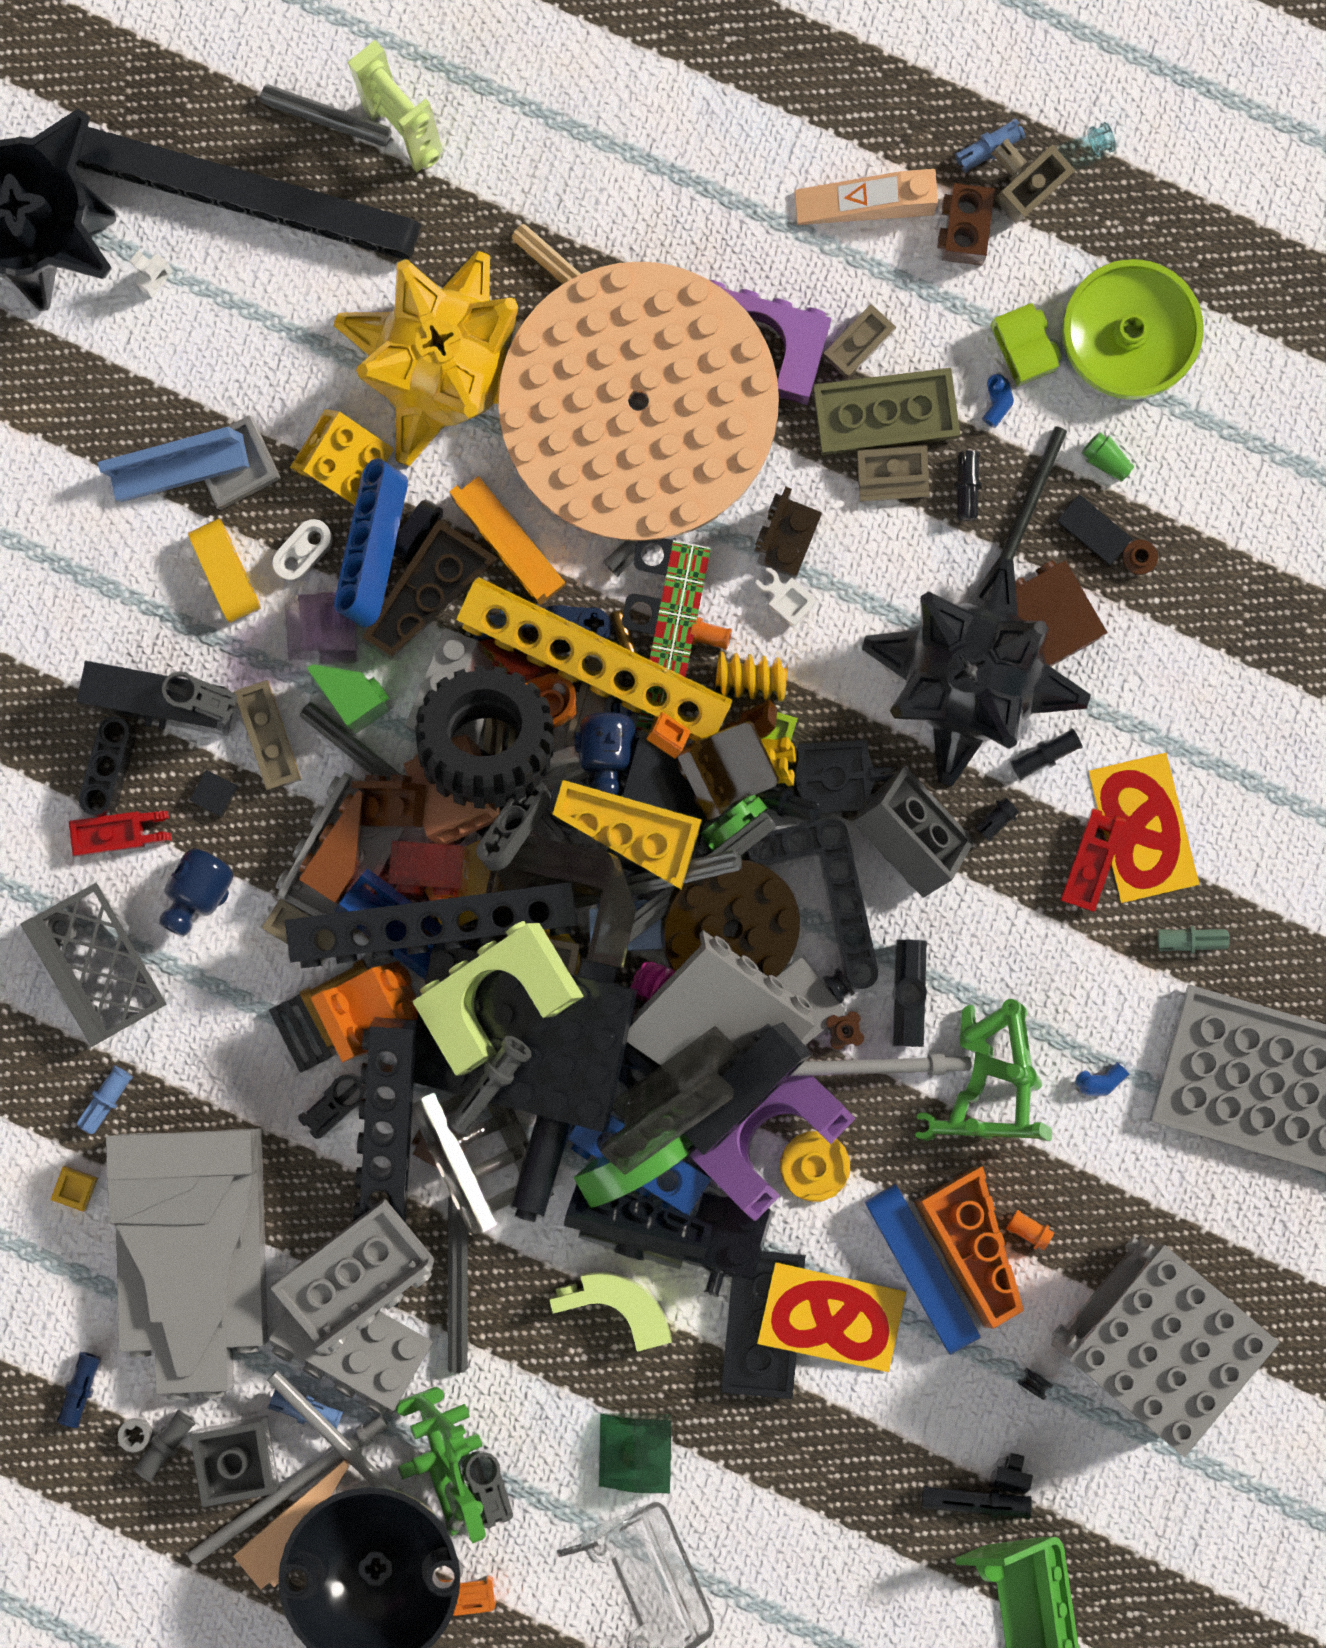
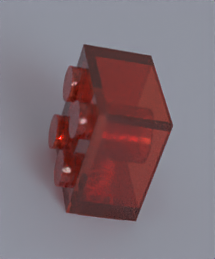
(430, 868)

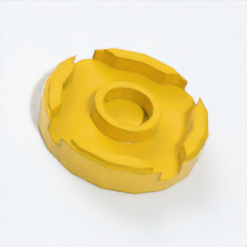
(814, 1167)

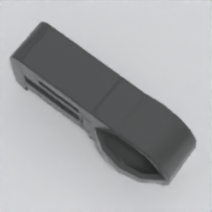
(206, 697)
(488, 1492)

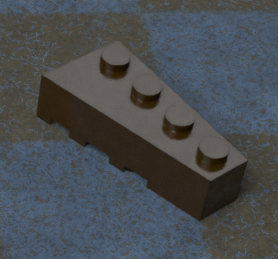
(430, 584)

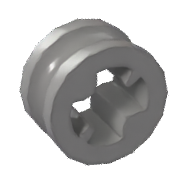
(138, 1445)

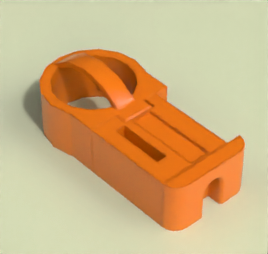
(475, 1597)

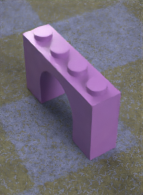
(802, 336)
(731, 1163)

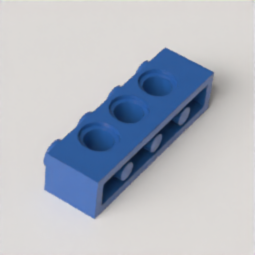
(690, 1179)

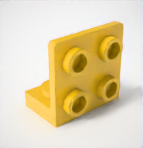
(339, 453)

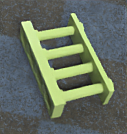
(385, 99)

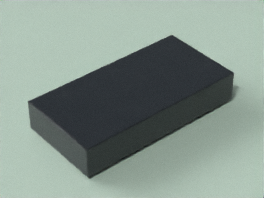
(1094, 530)

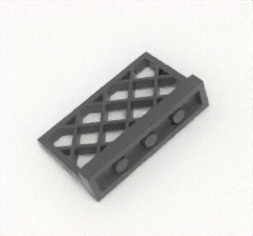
(67, 982)

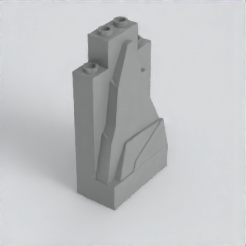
(189, 1253)

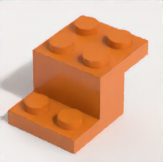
(354, 1004)

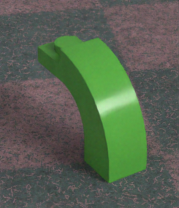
(605, 1182)

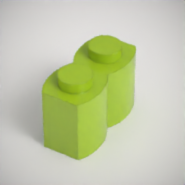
(1025, 344)

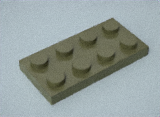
(886, 411)

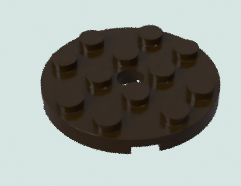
(753, 897)

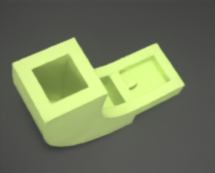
(624, 1294)

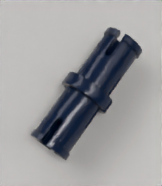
(79, 1389)

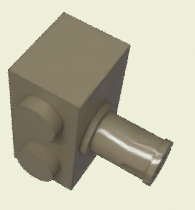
(1030, 180)

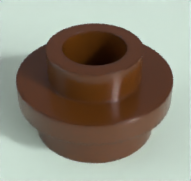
(1132, 564)

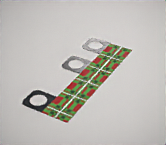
(672, 615)

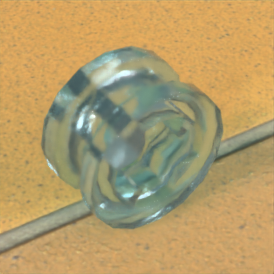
(1101, 139)

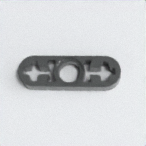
(530, 811)

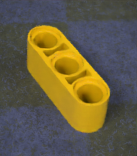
(224, 570)

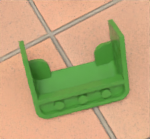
(1030, 1590)

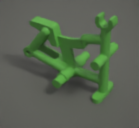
(1019, 1073)
(444, 1459)

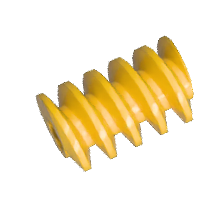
(751, 676)

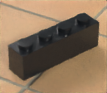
(754, 1078)

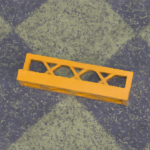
(507, 540)

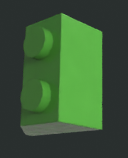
(352, 695)

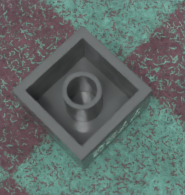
(234, 1461)

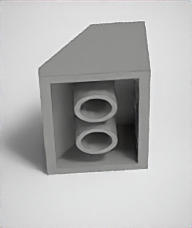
(451, 655)

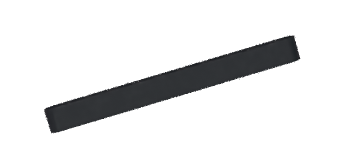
(249, 194)

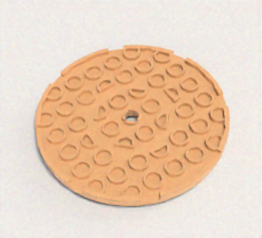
(652, 335)

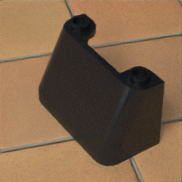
(658, 782)

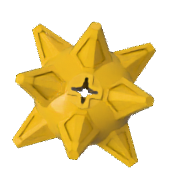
(404, 357)

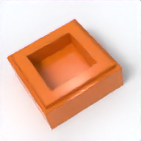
(668, 735)

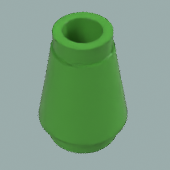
(1107, 456)

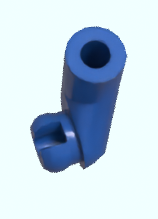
(1001, 399)
(1101, 1084)

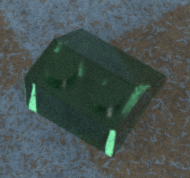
(635, 1452)

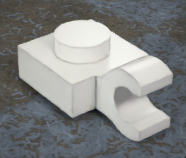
(150, 273)

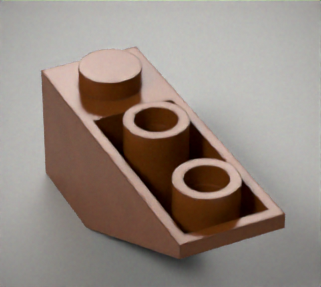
(337, 859)

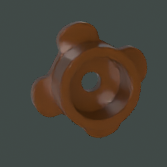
(836, 1025)

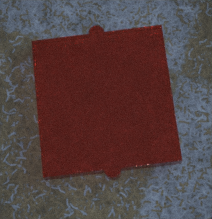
(513, 661)

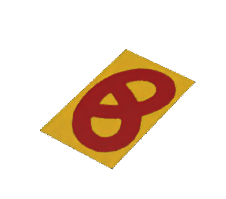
(1154, 842)
(831, 1317)

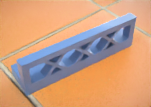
(176, 463)

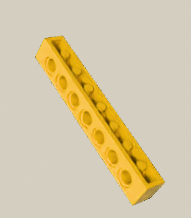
(615, 658)

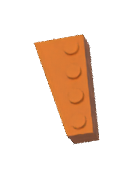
(969, 1237)

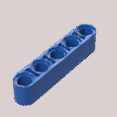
(371, 543)
(922, 1269)

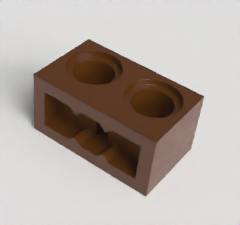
(973, 225)

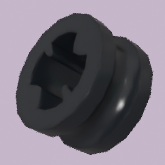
(838, 985)
(1035, 1383)

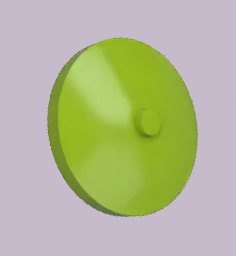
(1132, 329)

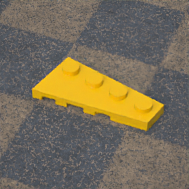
(640, 832)

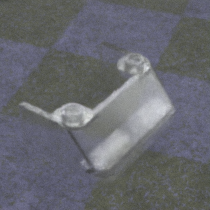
(653, 1575)

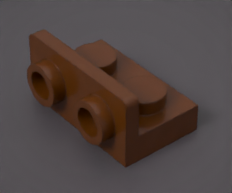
(392, 802)

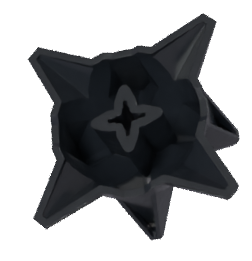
(48, 210)
(1009, 673)

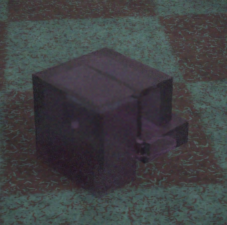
(319, 630)

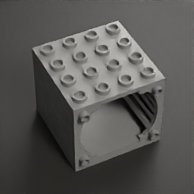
(1165, 1343)

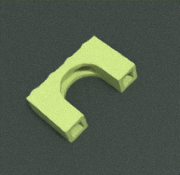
(449, 1004)

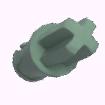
(1192, 939)

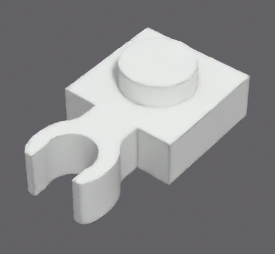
(788, 600)

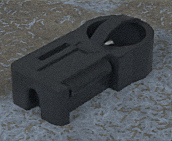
(330, 1108)

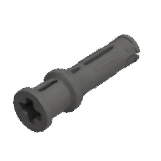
(497, 1073)

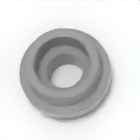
(57, 917)

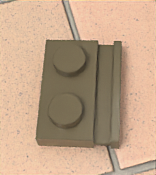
(893, 473)

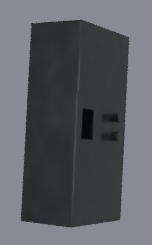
(140, 697)

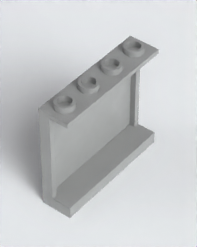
(716, 991)

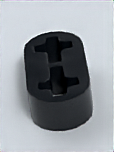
(416, 530)

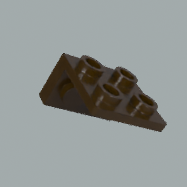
(788, 536)

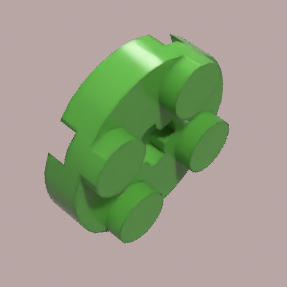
(732, 821)

